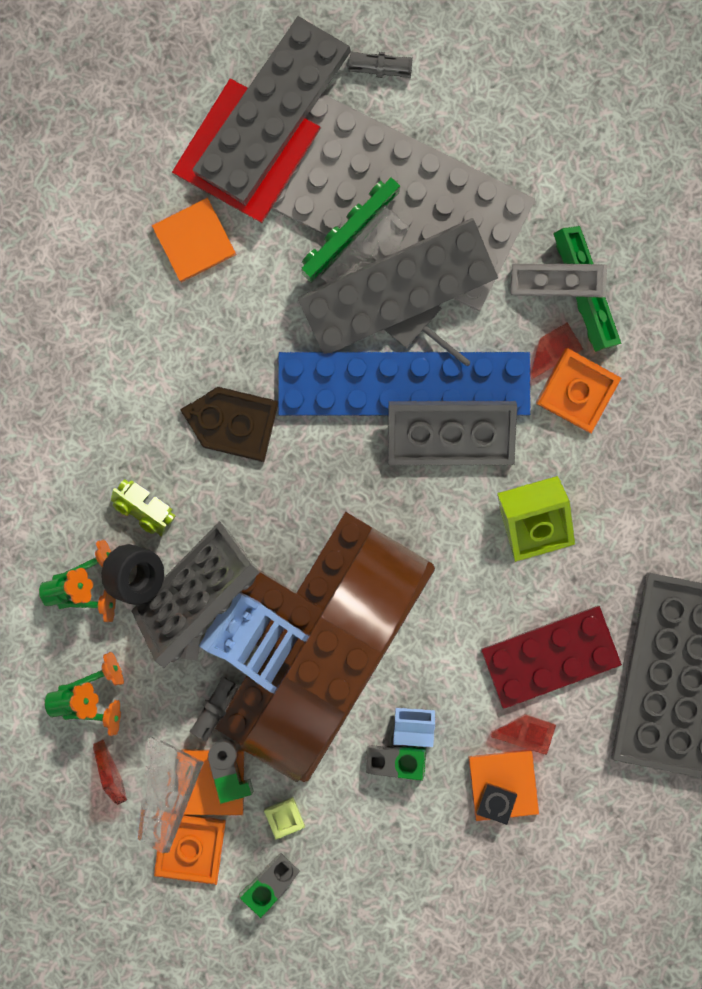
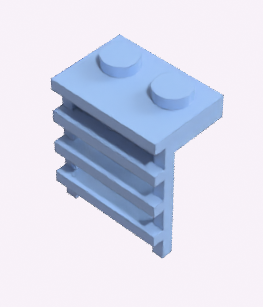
(238, 631)

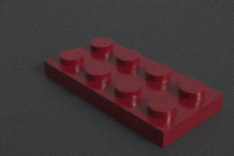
(551, 657)

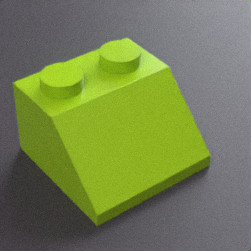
(537, 518)

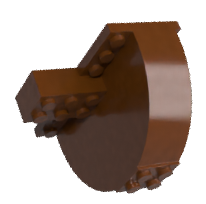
(351, 615)

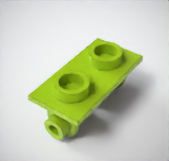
(150, 516)

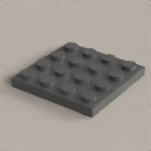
(194, 594)

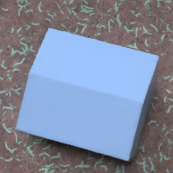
(414, 727)

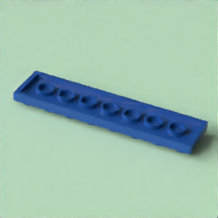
(368, 380)

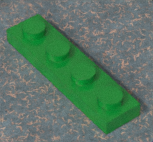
(338, 238)
(594, 310)

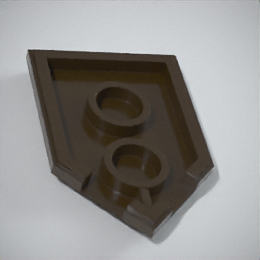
(233, 422)

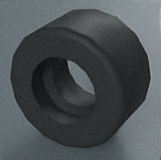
(117, 570)

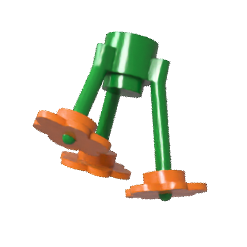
(78, 587)
(84, 700)

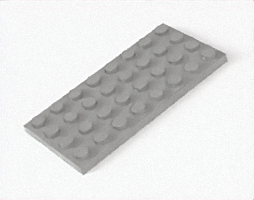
(434, 194)

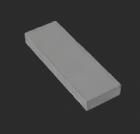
(559, 280)

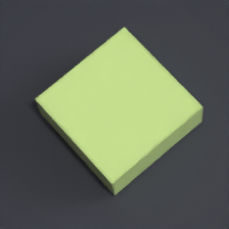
(284, 818)

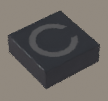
(496, 803)

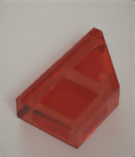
(551, 348)
(527, 733)
(109, 774)

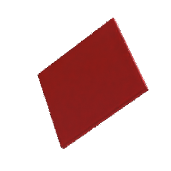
(277, 177)

